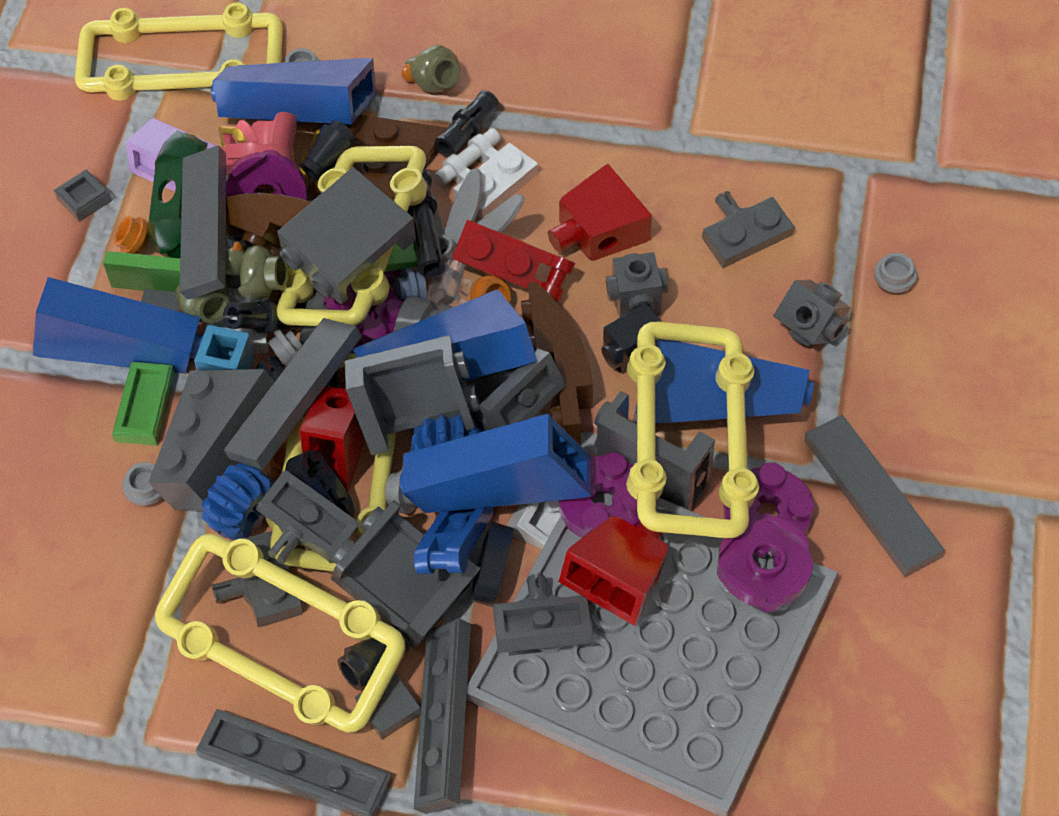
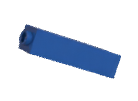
(307, 89)
(483, 328)
(111, 329)
(691, 391)
(498, 468)

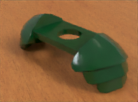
(165, 218)

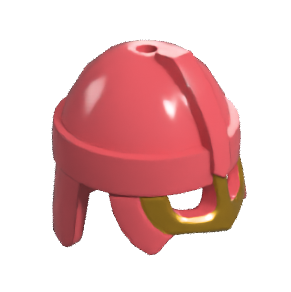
(259, 137)

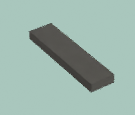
(203, 223)
(292, 393)
(874, 495)
(442, 717)
(293, 765)

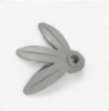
(466, 207)

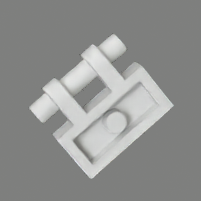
(502, 170)

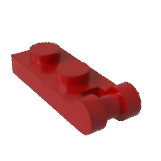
(510, 258)

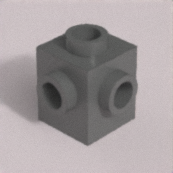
(636, 282)
(813, 312)

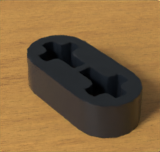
(320, 478)
(491, 564)

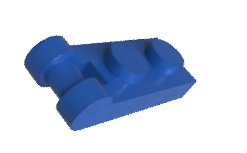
(451, 540)

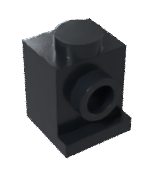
(622, 334)

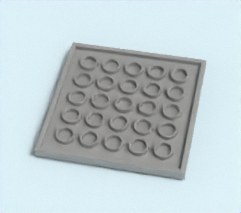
(678, 691)

